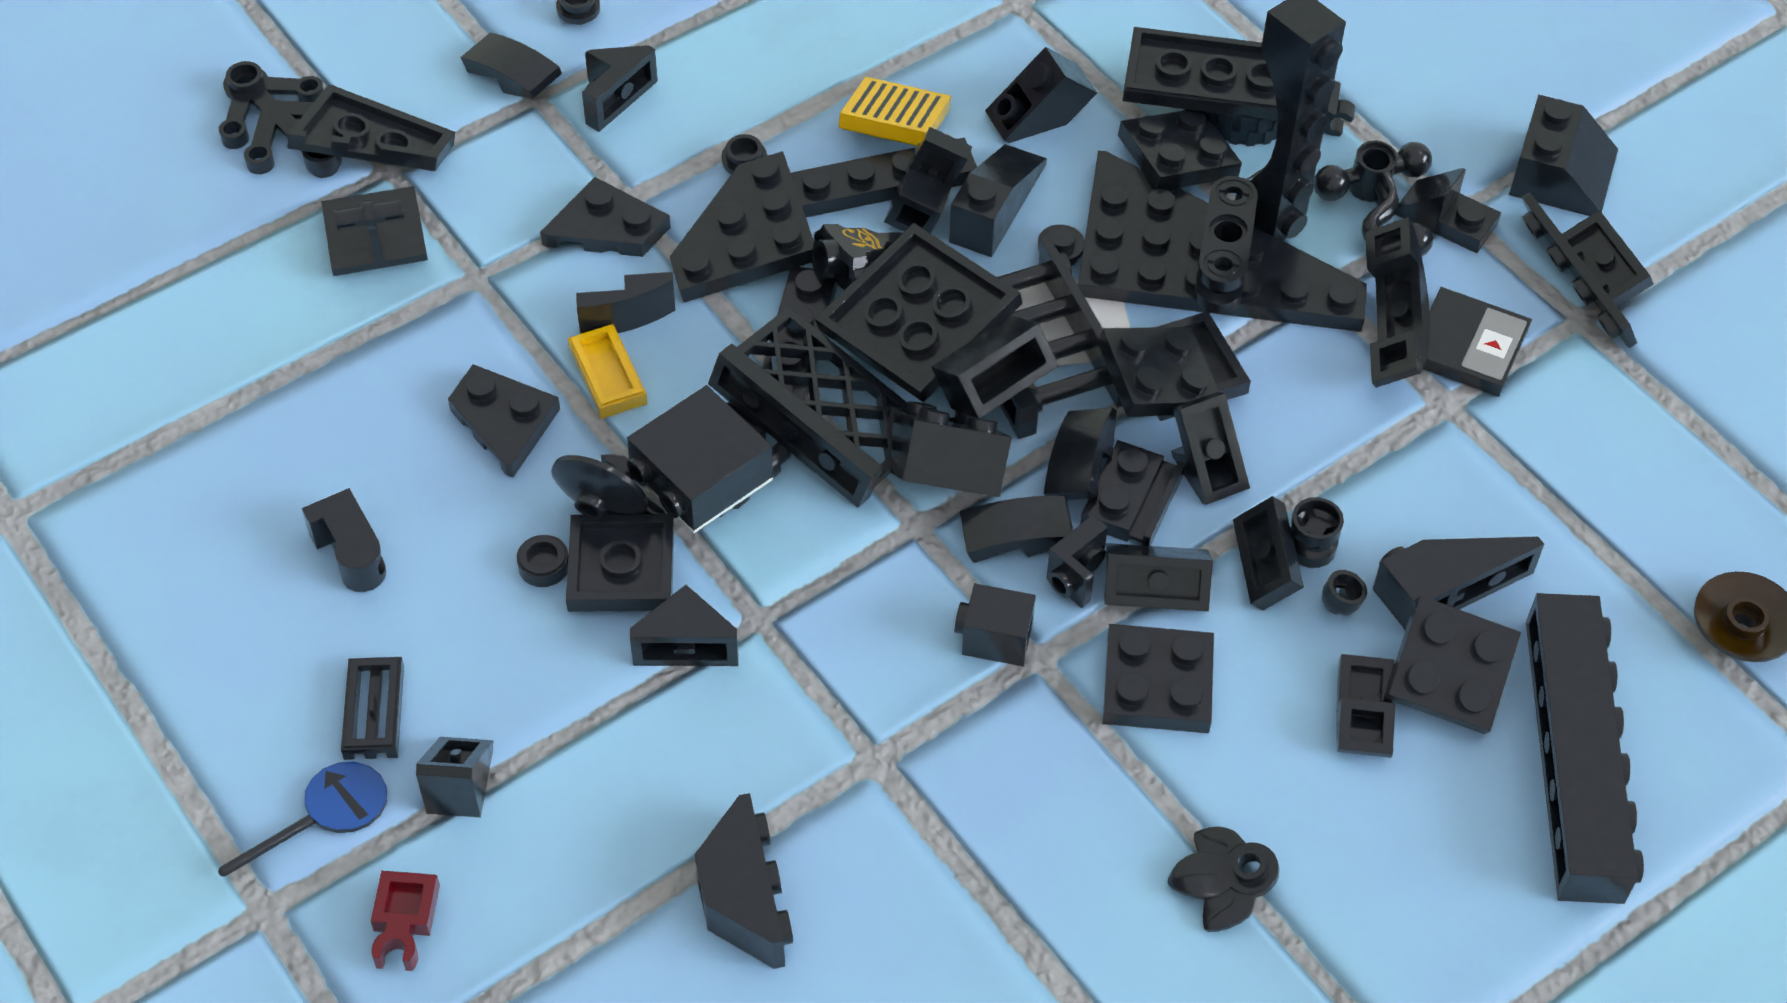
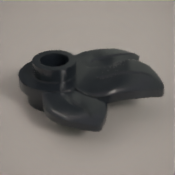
(1217, 876)

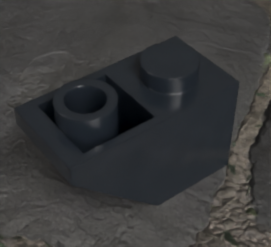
(1041, 97)

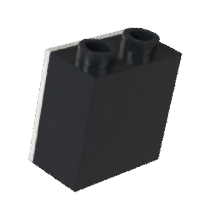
(699, 459)

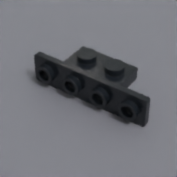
(1599, 261)

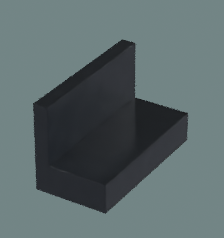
(1158, 577)

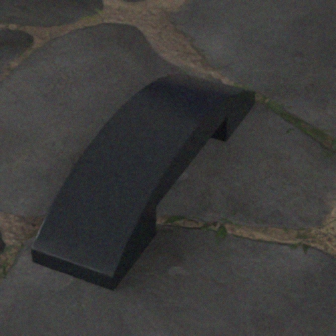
(1401, 302)

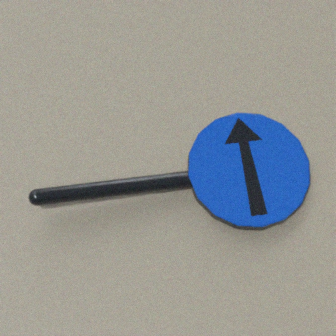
(336, 799)

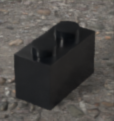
(995, 366)

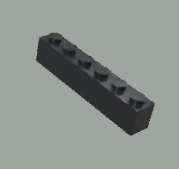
(1582, 751)

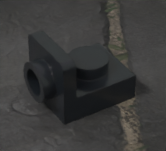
(1075, 559)

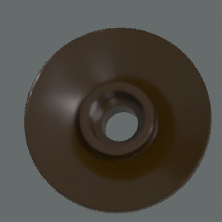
(1744, 600)

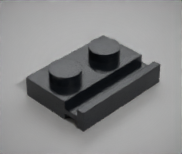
(1134, 493)

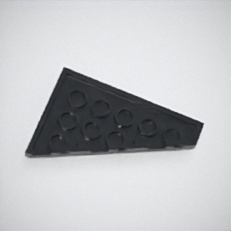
(1148, 249)

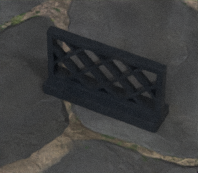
(799, 422)

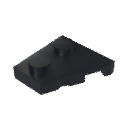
(503, 414)

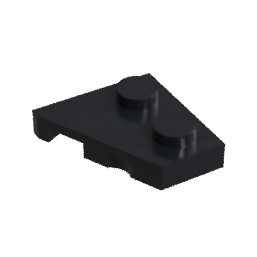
(607, 221)

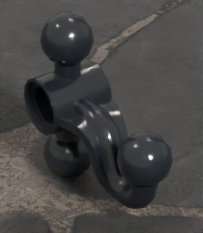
(1373, 182)

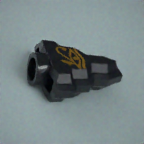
(847, 252)

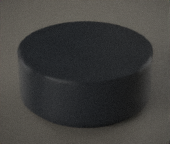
(542, 560)

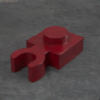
(402, 909)

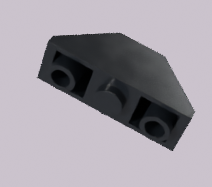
(740, 885)

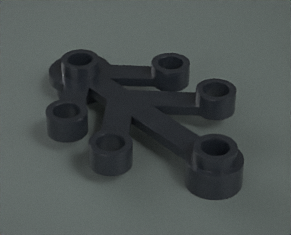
(249, 84)

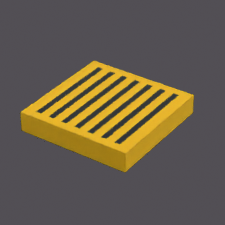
(893, 111)

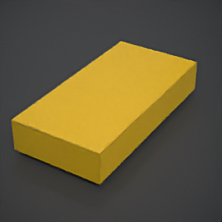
(607, 371)

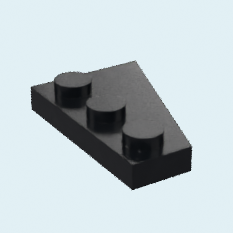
(369, 131)

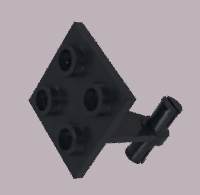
(374, 231)

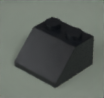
(1565, 158)

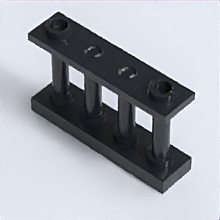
(1069, 302)

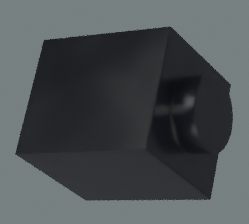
(996, 624)

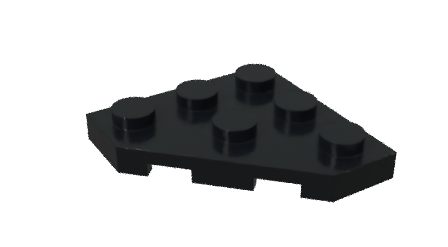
(745, 231)

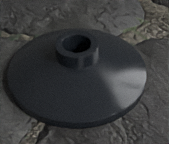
(598, 487)

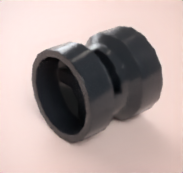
(1316, 531)

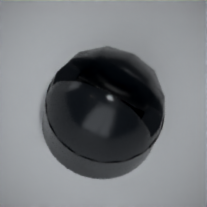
(1351, 593)

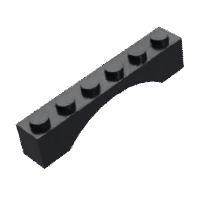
(1302, 55)

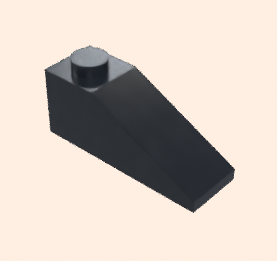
(993, 198)
(1453, 571)

